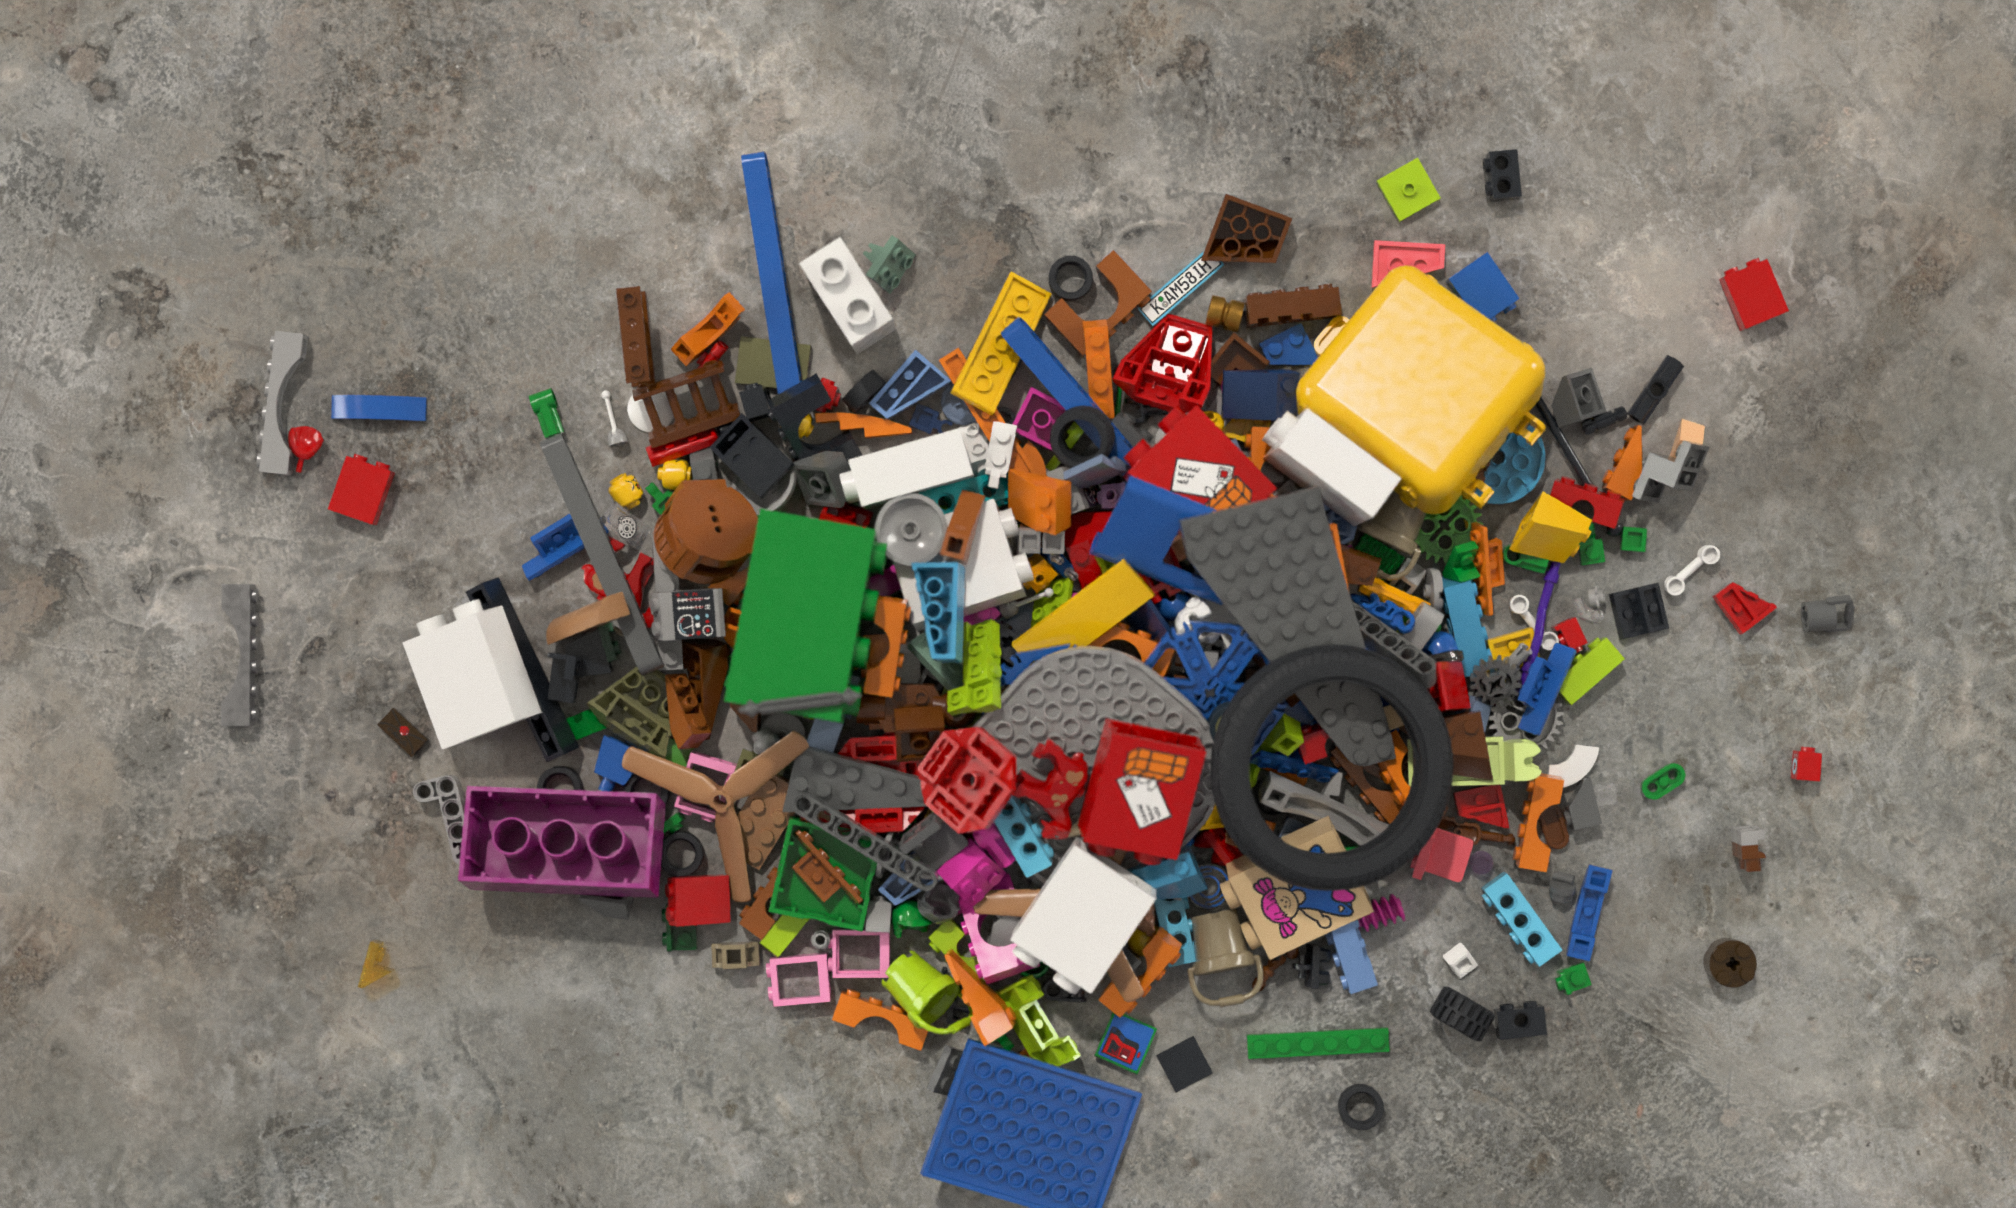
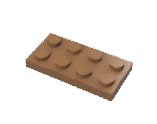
(763, 820)

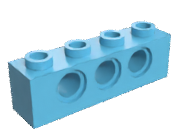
(1029, 860)
(1183, 926)
(1546, 946)

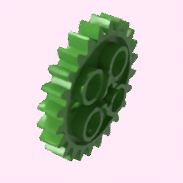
(1456, 536)

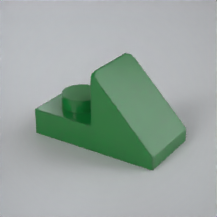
(1460, 563)

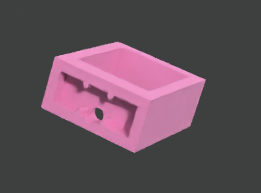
(710, 762)
(834, 963)
(824, 979)

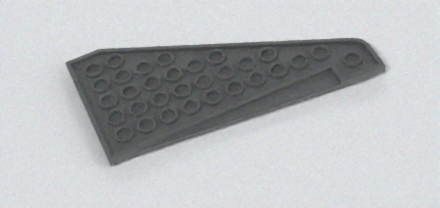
(1288, 592)

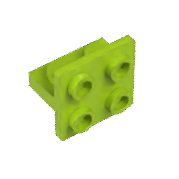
(1046, 605)

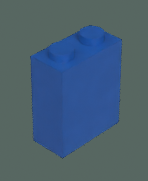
(1484, 287)

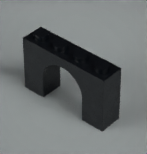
(791, 408)

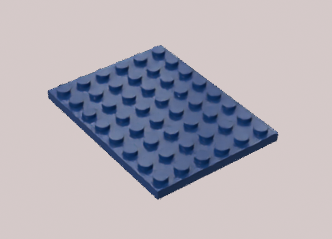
(1029, 1130)

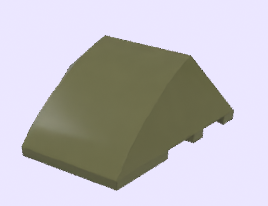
(636, 711)

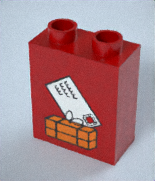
(1198, 463)
(1141, 791)

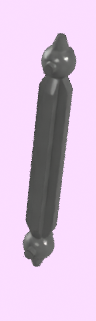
(800, 702)

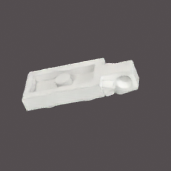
(999, 452)

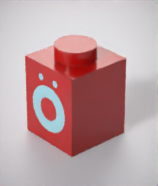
(1806, 764)

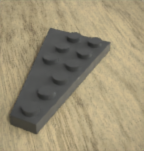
(850, 783)

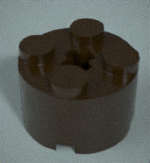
(1741, 970)

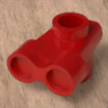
(715, 354)

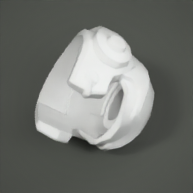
(1196, 610)

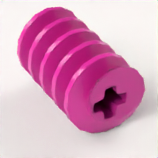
(1383, 912)

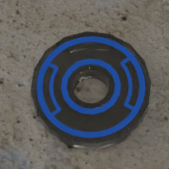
(1216, 898)

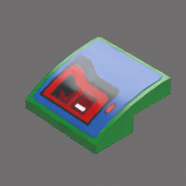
(1125, 1042)

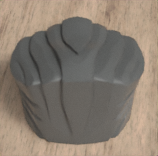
(939, 904)

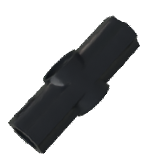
(1664, 378)

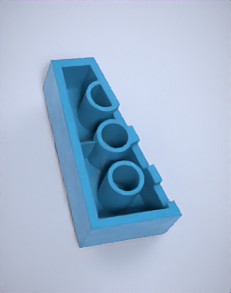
(942, 605)
(1465, 621)

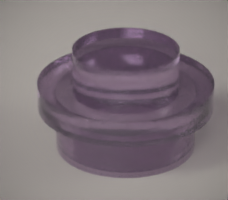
(1481, 862)

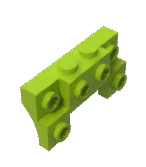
(980, 670)
(1033, 1025)

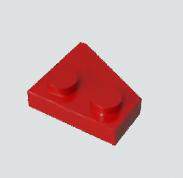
(1742, 607)

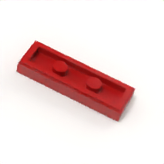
(681, 447)

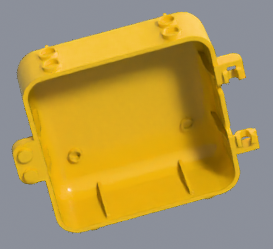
(1424, 387)

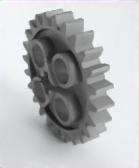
(1500, 711)

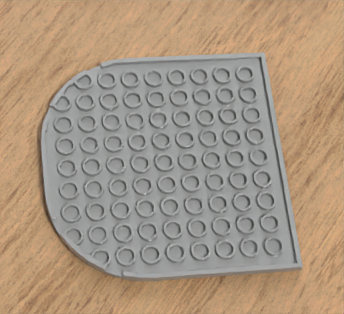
(1068, 701)

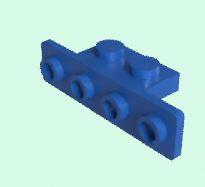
(554, 545)
(1543, 687)
(1293, 764)

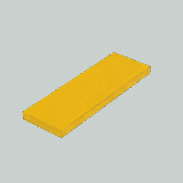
(991, 357)
(1089, 611)

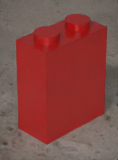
(1753, 293)
(361, 489)
(698, 900)

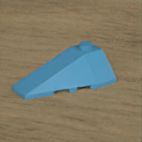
(1173, 877)

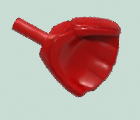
(304, 443)

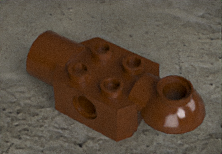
(880, 709)

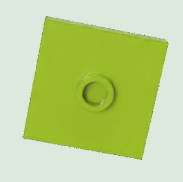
(1408, 189)

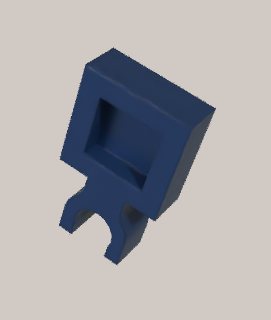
(926, 419)

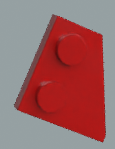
(1482, 804)

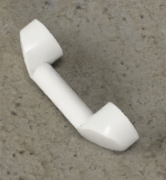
(1706, 554)
(1519, 605)

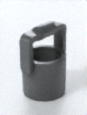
(1822, 614)

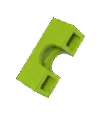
(946, 938)

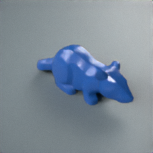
(1386, 612)

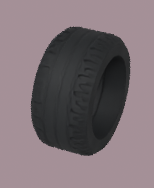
(1091, 415)

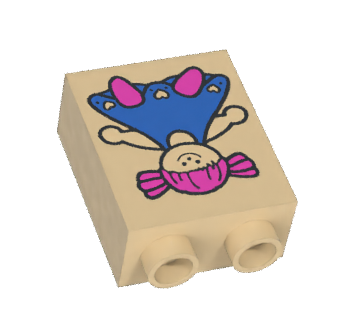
(1286, 914)

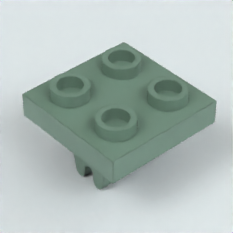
(889, 263)

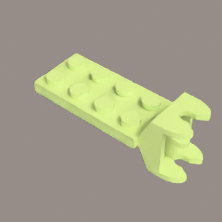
(1508, 761)

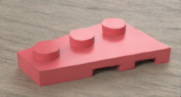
(1393, 254)

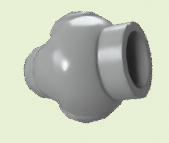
(763, 740)

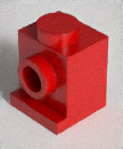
(1570, 634)

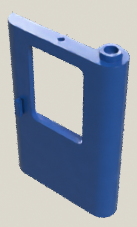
(1143, 531)

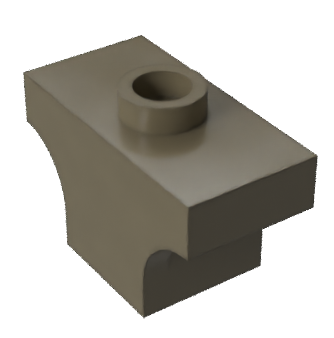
(735, 955)

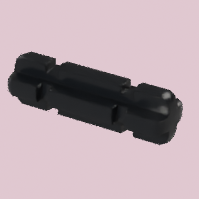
(1604, 420)

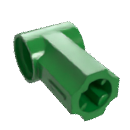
(545, 407)
(1526, 561)

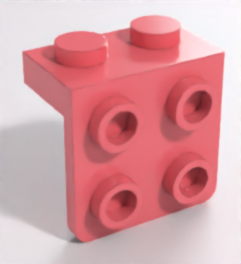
(1443, 856)

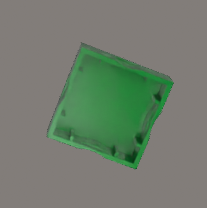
(797, 900)

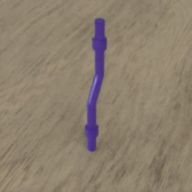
(1551, 577)

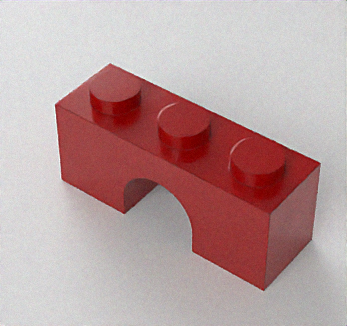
(1606, 505)
(1314, 743)

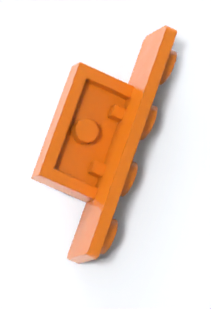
(1489, 565)

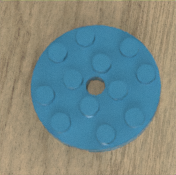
(1517, 472)

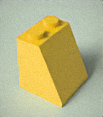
(1551, 530)

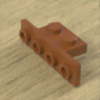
(819, 873)

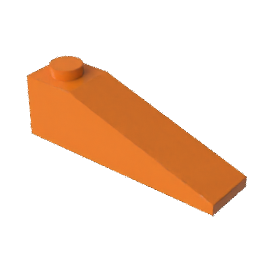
(989, 1010)

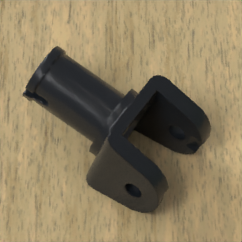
(1146, 411)

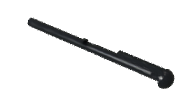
(1570, 454)

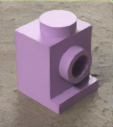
(1105, 496)

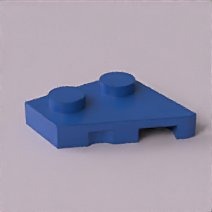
(1289, 348)

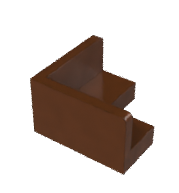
(1237, 355)

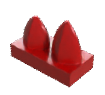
(1215, 839)

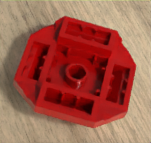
(882, 752)
(947, 777)

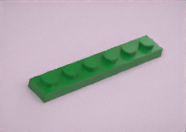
(1318, 1043)

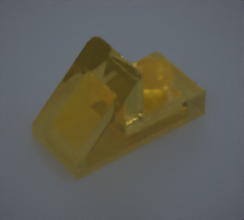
(371, 970)

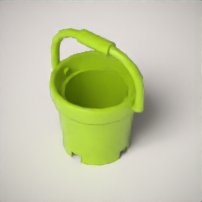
(924, 992)

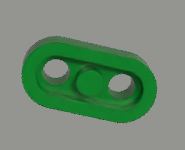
(1662, 781)

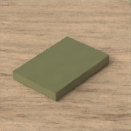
(756, 362)

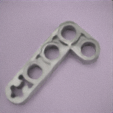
(1426, 622)
(445, 799)

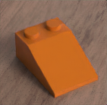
(1040, 501)

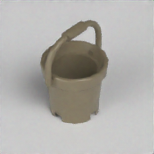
(1396, 527)
(1221, 948)

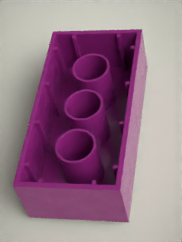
(562, 841)

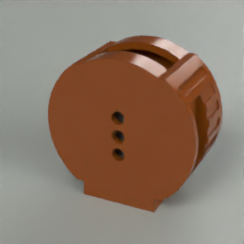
(705, 531)

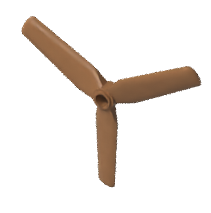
(701, 789)
(1017, 901)

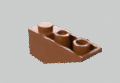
(962, 527)
(685, 713)

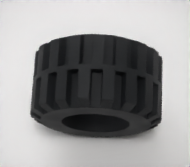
(1462, 1013)

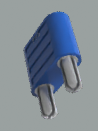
(1060, 565)

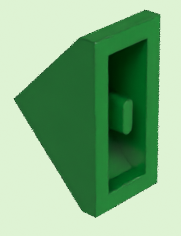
(584, 724)

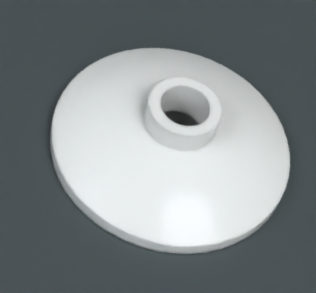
(639, 415)

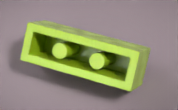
(1589, 669)

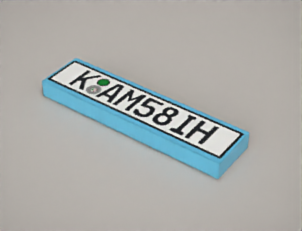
(1179, 288)

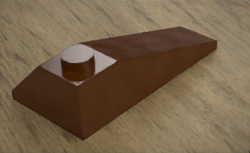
(706, 672)

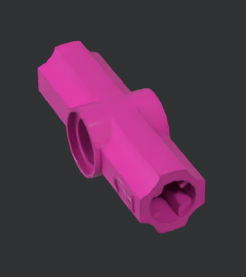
(994, 843)

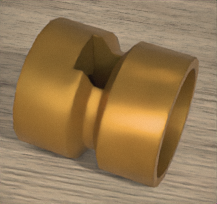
(1224, 313)

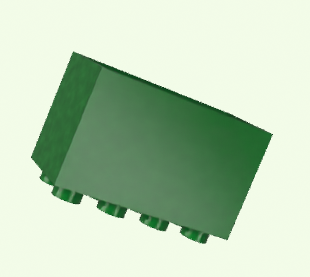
(805, 612)

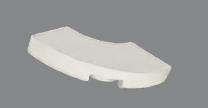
(1576, 765)

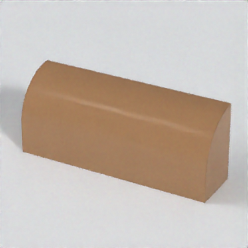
(587, 618)

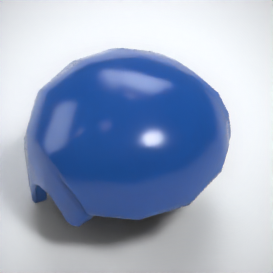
(1170, 610)
(1440, 643)

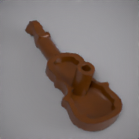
(1473, 831)

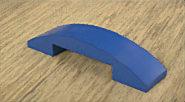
(379, 407)
(1587, 912)

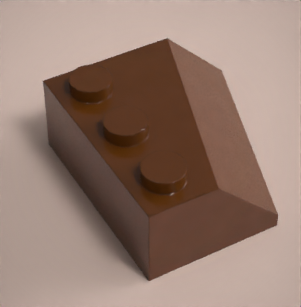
(1246, 233)
(1469, 745)

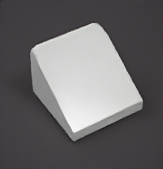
(1460, 960)

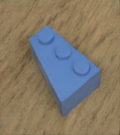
(1351, 958)

